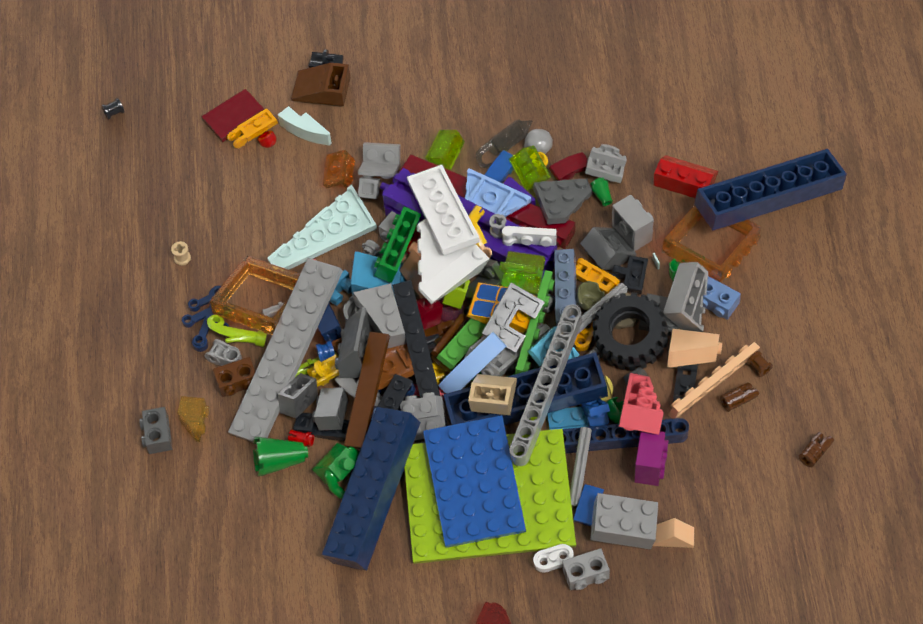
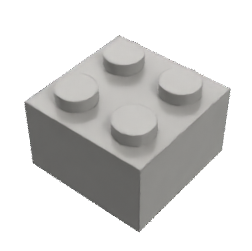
(632, 222)

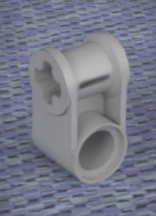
(222, 353)

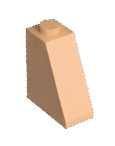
(693, 348)

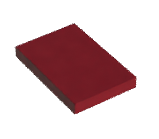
(231, 114)

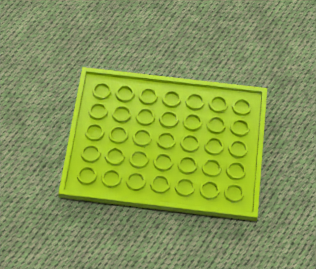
(542, 496)

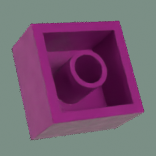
(651, 458)

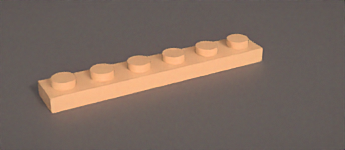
(708, 384)

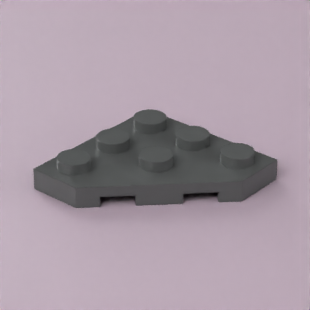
(561, 198)

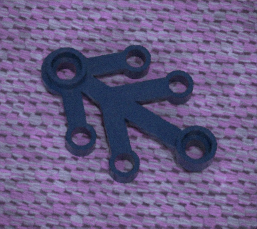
(202, 346)

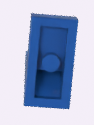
(596, 412)

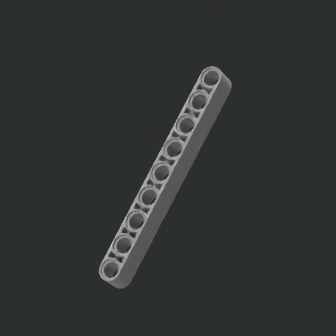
(543, 392)

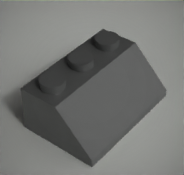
(353, 345)

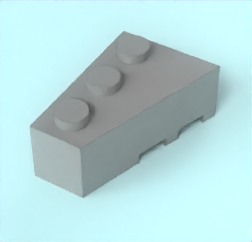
(686, 297)

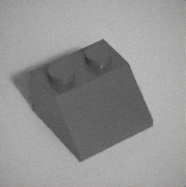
(607, 247)

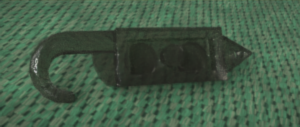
(504, 140)

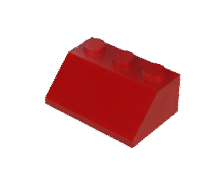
(682, 176)

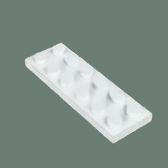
(443, 209)

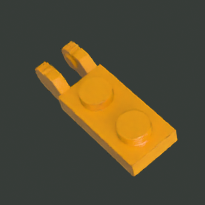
(252, 128)

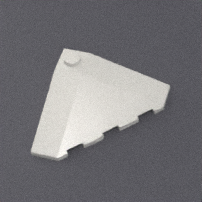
(447, 271)

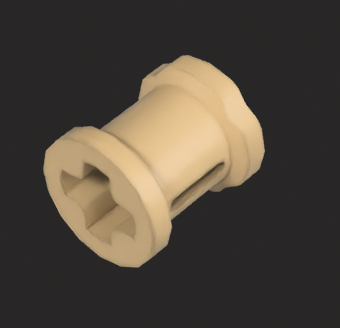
(180, 253)

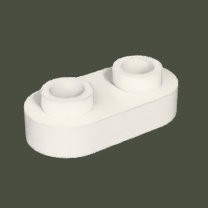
(552, 557)

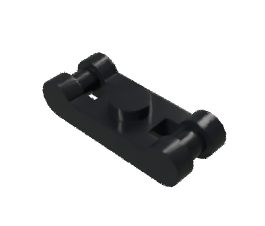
(683, 381)

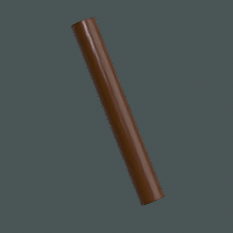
(448, 335)

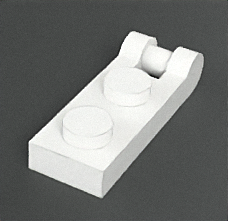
(529, 236)

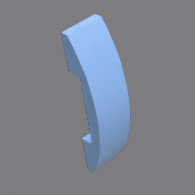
(472, 364)

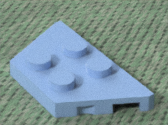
(493, 194)

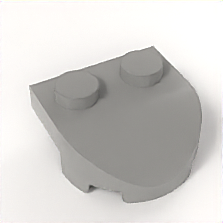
(606, 163)

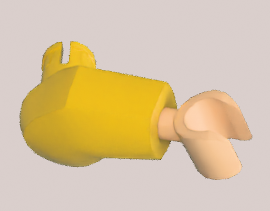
(475, 216)

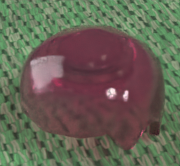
(449, 312)

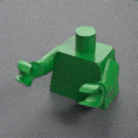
(336, 466)

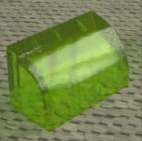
(445, 148)
(529, 167)

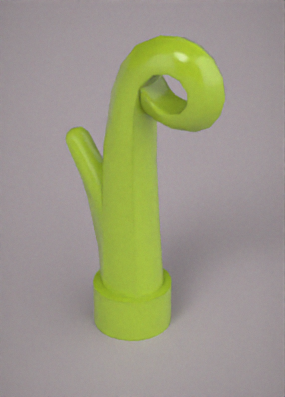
(236, 334)

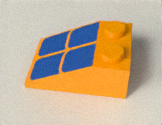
(485, 302)

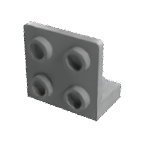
(380, 160)

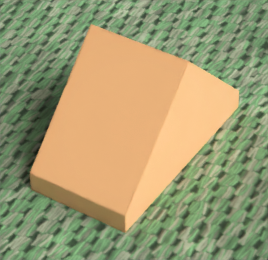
(674, 534)

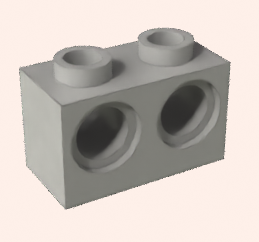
(583, 565)

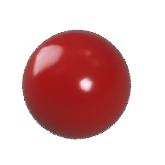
(267, 139)

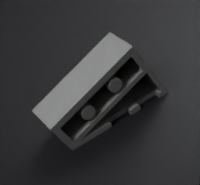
(382, 312)

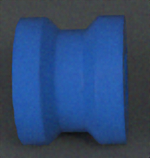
(324, 351)

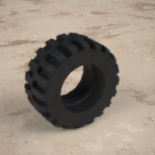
(622, 309)

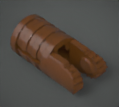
(738, 396)
(815, 449)

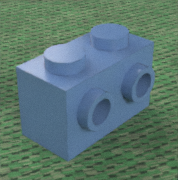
(720, 299)

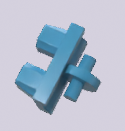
(343, 284)

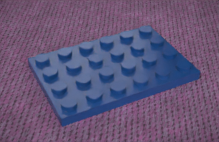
(474, 481)

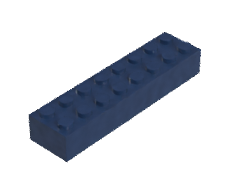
(770, 189)
(579, 384)
(371, 488)

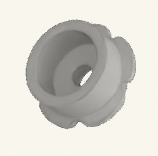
(370, 247)

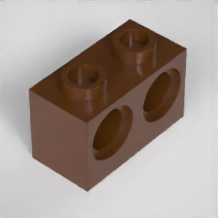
(234, 372)

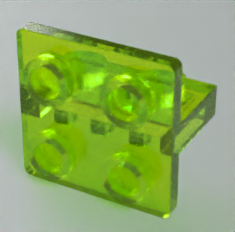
(523, 271)

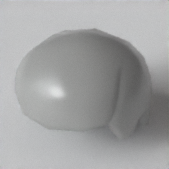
(540, 139)

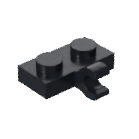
(633, 274)

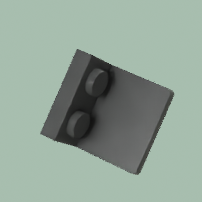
(489, 275)

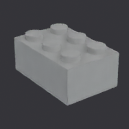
(624, 521)

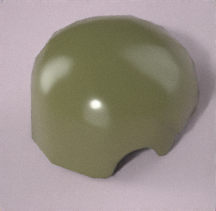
(588, 294)

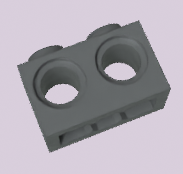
(160, 430)

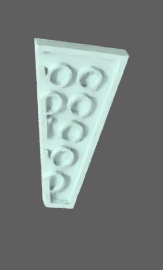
(329, 229)

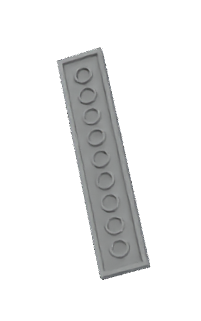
(285, 349)

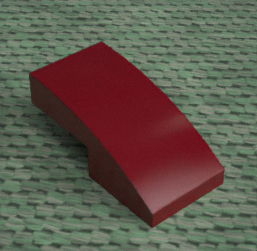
(567, 167)

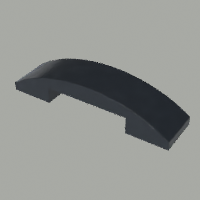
(305, 423)

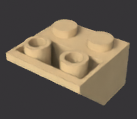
(492, 394)

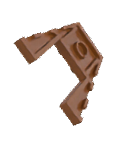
(396, 362)

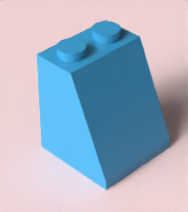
(364, 272)

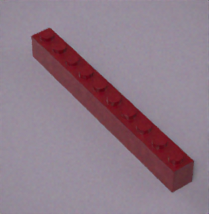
(526, 216)

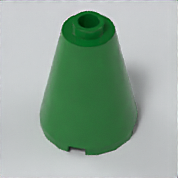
(277, 454)

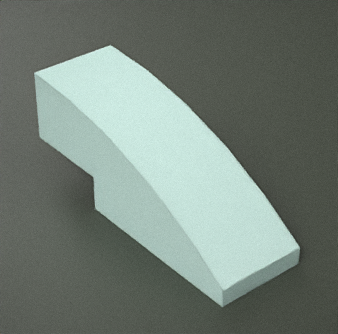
(304, 127)

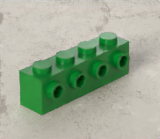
(397, 245)

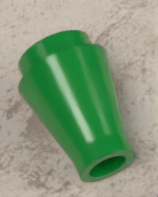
(601, 190)

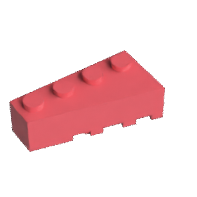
(640, 406)

